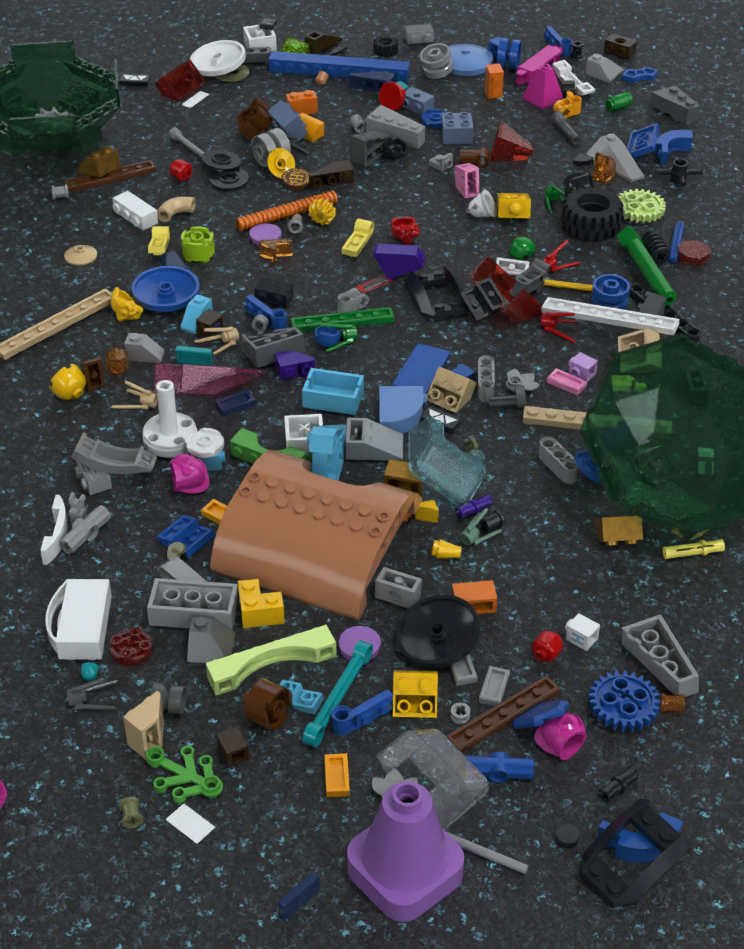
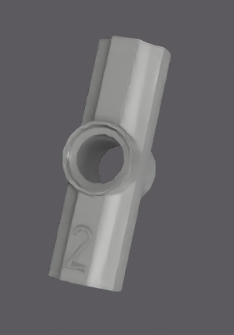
(84, 529)

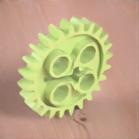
(642, 205)

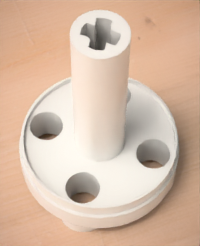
(167, 431)

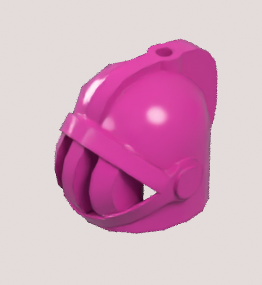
(189, 474)
(561, 735)

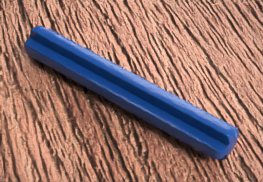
(676, 240)

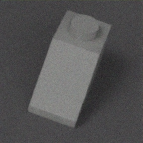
(143, 348)

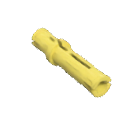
(691, 549)

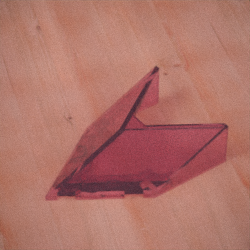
(203, 379)

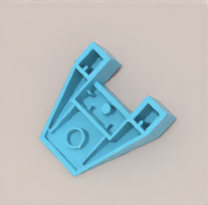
(328, 450)

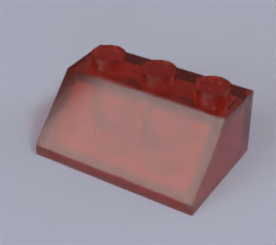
(180, 81)

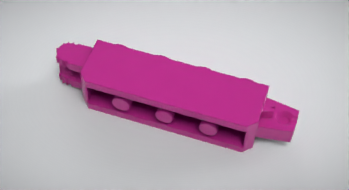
(547, 55)

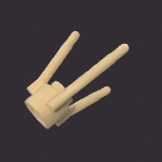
(228, 335)
(147, 398)

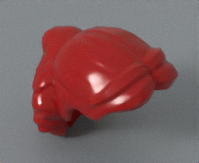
(404, 229)

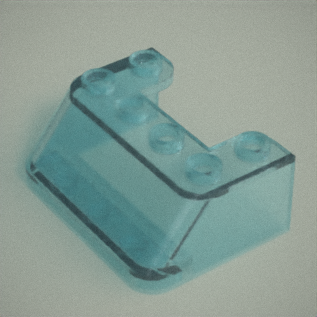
(443, 463)

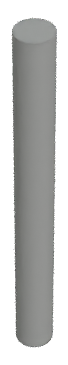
(490, 854)

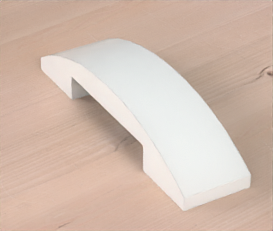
(564, 73)
(50, 545)

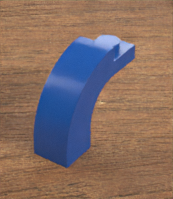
(672, 141)
(634, 845)

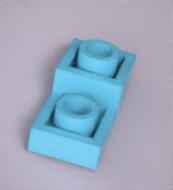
(302, 699)

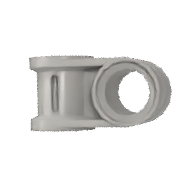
(351, 301)

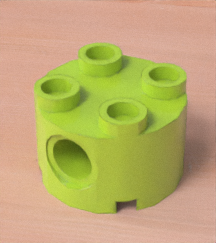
(197, 244)

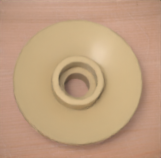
(80, 255)

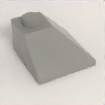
(602, 68)

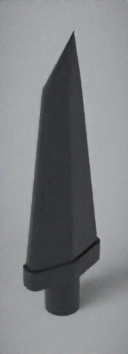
(337, 49)

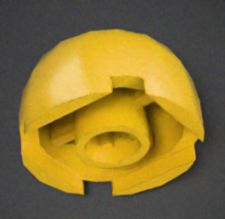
(68, 383)

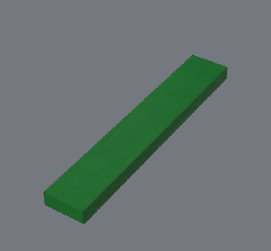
(356, 318)

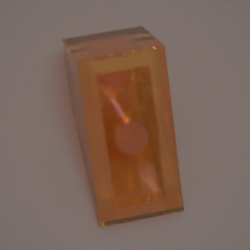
(603, 168)

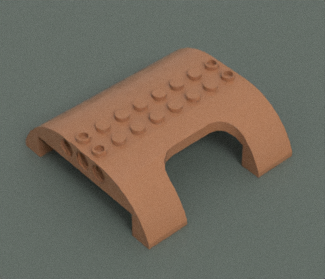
(308, 533)

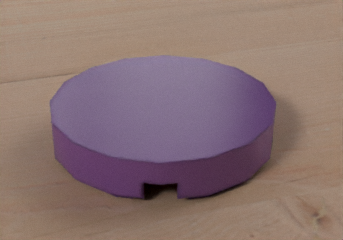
(264, 232)
(351, 636)

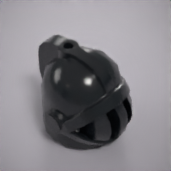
(577, 181)

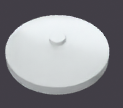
(218, 57)

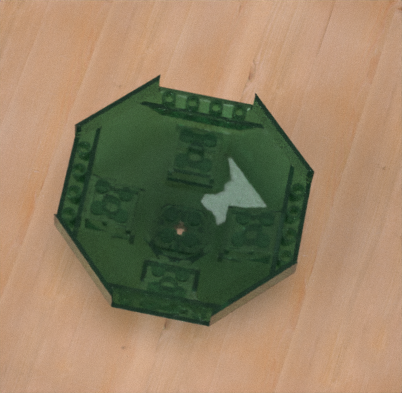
(51, 77)

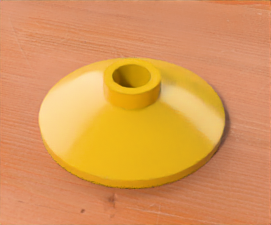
(280, 156)

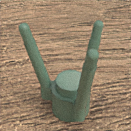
(470, 533)

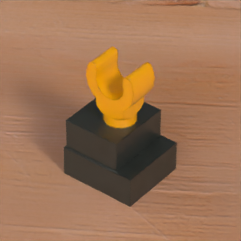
(568, 88)

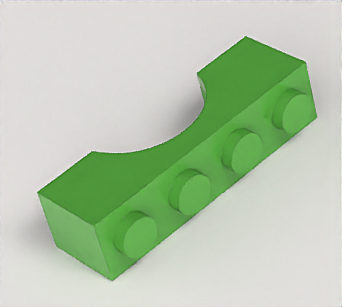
(246, 447)

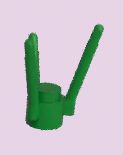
(553, 193)
(348, 333)

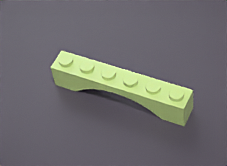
(312, 646)

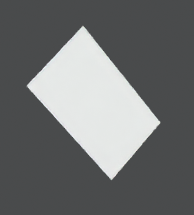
(190, 823)

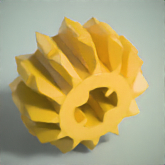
(322, 211)

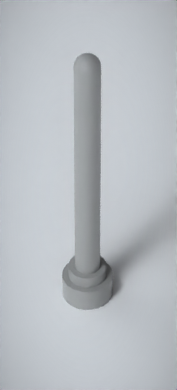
(176, 135)

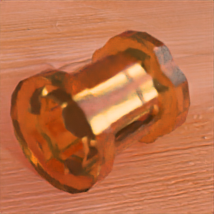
(672, 703)

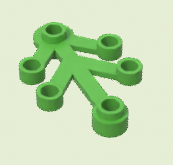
(185, 775)

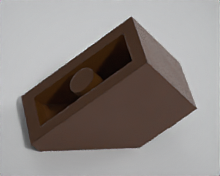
(93, 373)

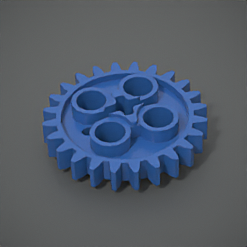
(624, 701)

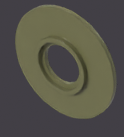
(242, 73)

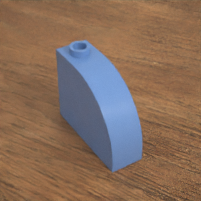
(401, 406)

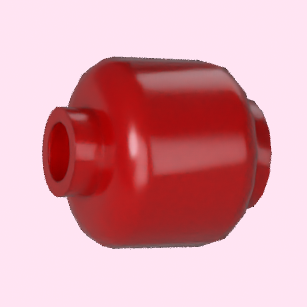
(180, 170)
(547, 646)

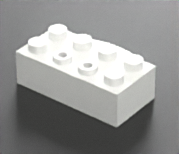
(81, 619)

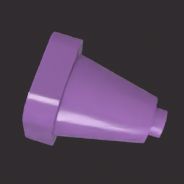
(405, 855)

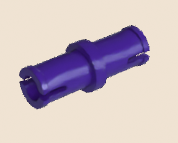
(473, 506)

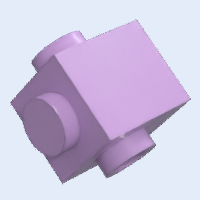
(583, 366)

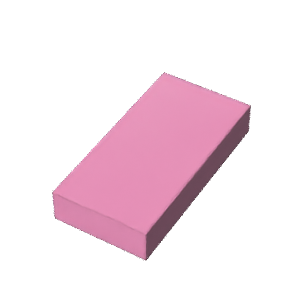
(566, 382)

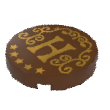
(295, 179)

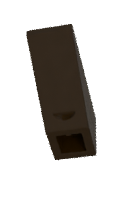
(320, 41)
(333, 174)

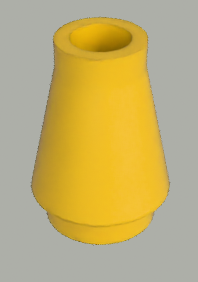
(444, 549)

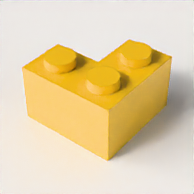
(259, 608)

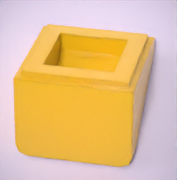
(427, 511)

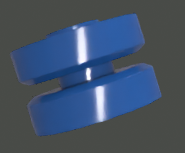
(509, 54)
(610, 291)

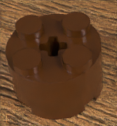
(267, 704)

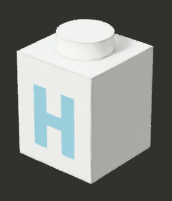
(582, 632)

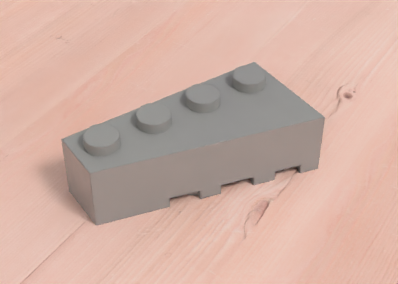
(396, 125)
(661, 654)

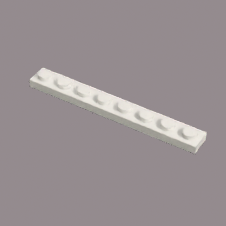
(612, 315)

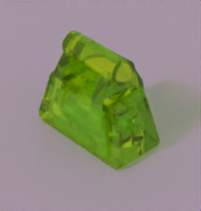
(295, 46)

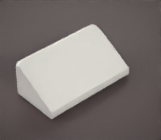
(512, 266)

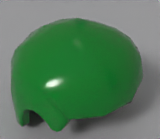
(522, 246)

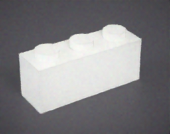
(135, 210)

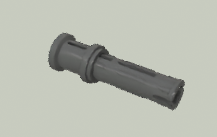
(563, 124)

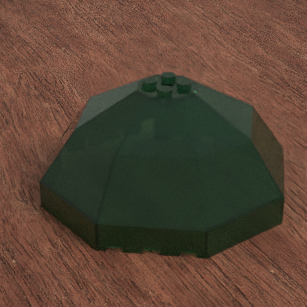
(687, 413)

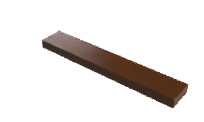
(118, 174)
(503, 714)

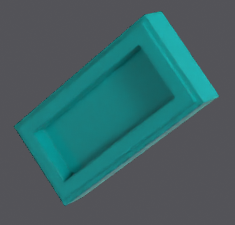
(194, 356)

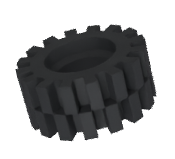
(385, 46)

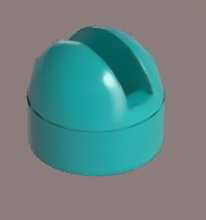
(89, 671)

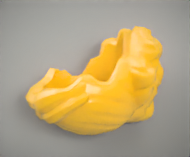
(124, 306)

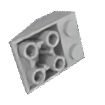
(372, 441)

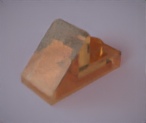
(275, 247)

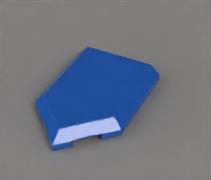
(537, 714)

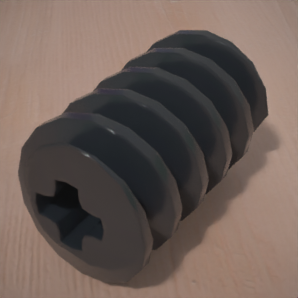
(656, 246)

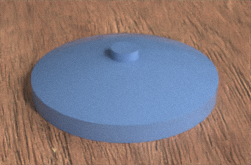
(469, 59)

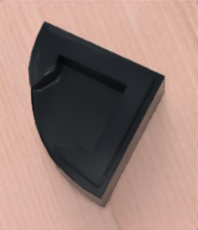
(582, 159)

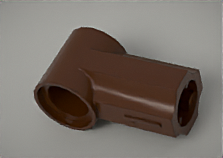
(474, 157)

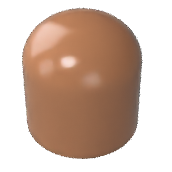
(322, 78)

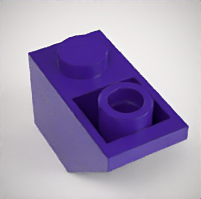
(293, 364)

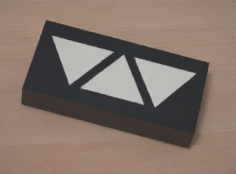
(134, 79)
(449, 421)

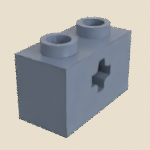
(418, 101)

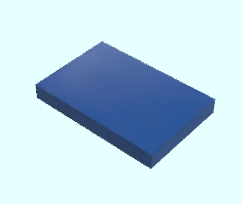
(643, 140)

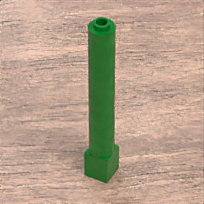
(633, 243)

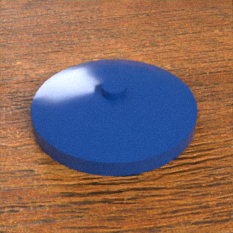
(165, 288)

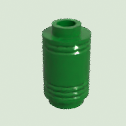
(619, 101)

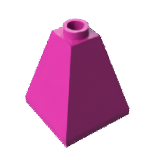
(543, 88)

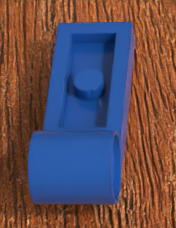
(554, 39)
(277, 317)
(346, 720)

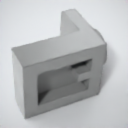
(442, 162)

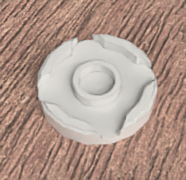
(205, 443)

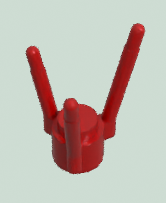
(550, 259)
(551, 320)

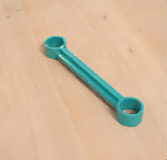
(315, 730)

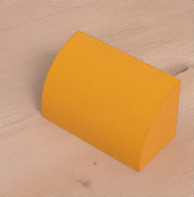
(314, 127)

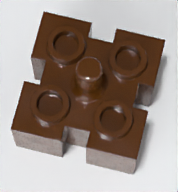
(255, 119)

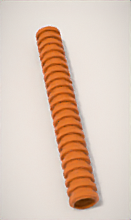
(282, 211)

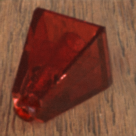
(509, 145)

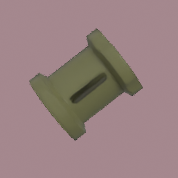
(131, 816)

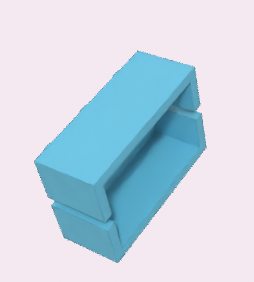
(333, 391)

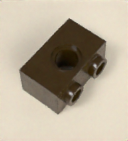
(620, 46)

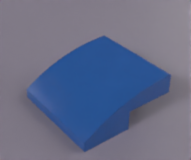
(188, 532)

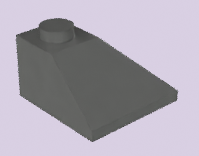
(208, 640)

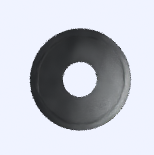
(233, 162)
(241, 178)

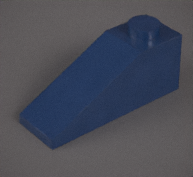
(370, 80)

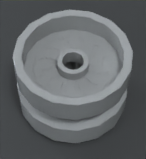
(436, 60)

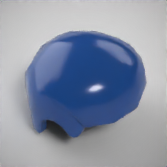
(327, 336)

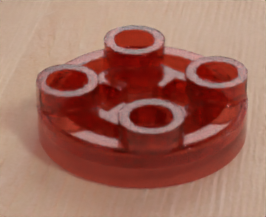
(694, 252)
(131, 647)

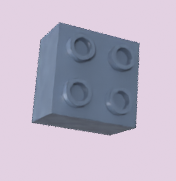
(288, 120)
(457, 128)

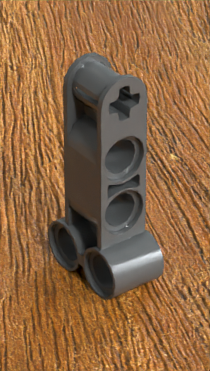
(532, 278)

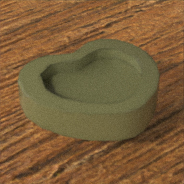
(470, 444)
(176, 550)

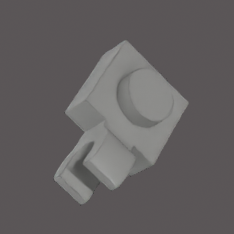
(77, 507)

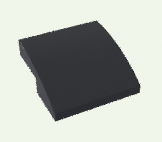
(482, 299)

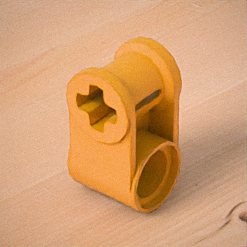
(569, 106)

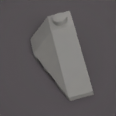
(614, 147)

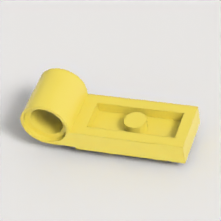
(362, 232)
(159, 240)

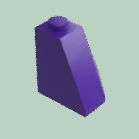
(398, 259)

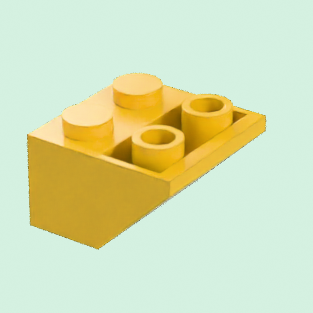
(415, 694)

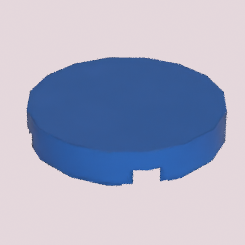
(432, 118)
(586, 465)

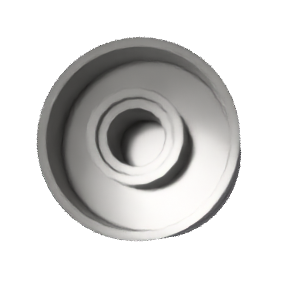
(266, 142)

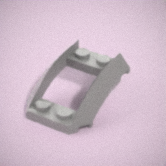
(112, 458)

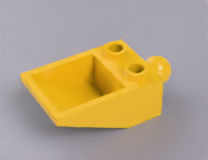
(513, 205)

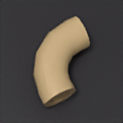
(175, 206)

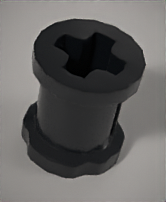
(577, 45)
(492, 520)

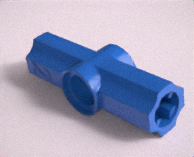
(501, 767)

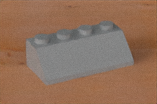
(176, 601)

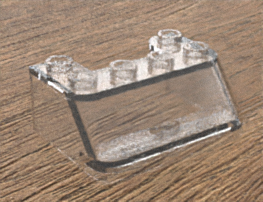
(455, 778)

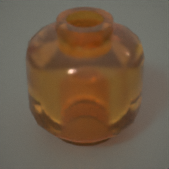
(116, 360)

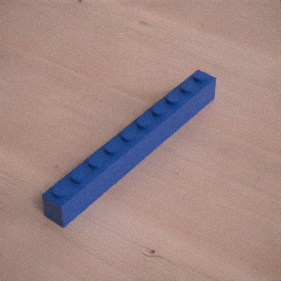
(334, 65)

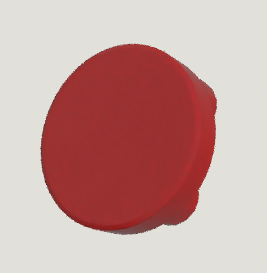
(392, 95)

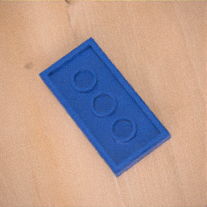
(422, 366)

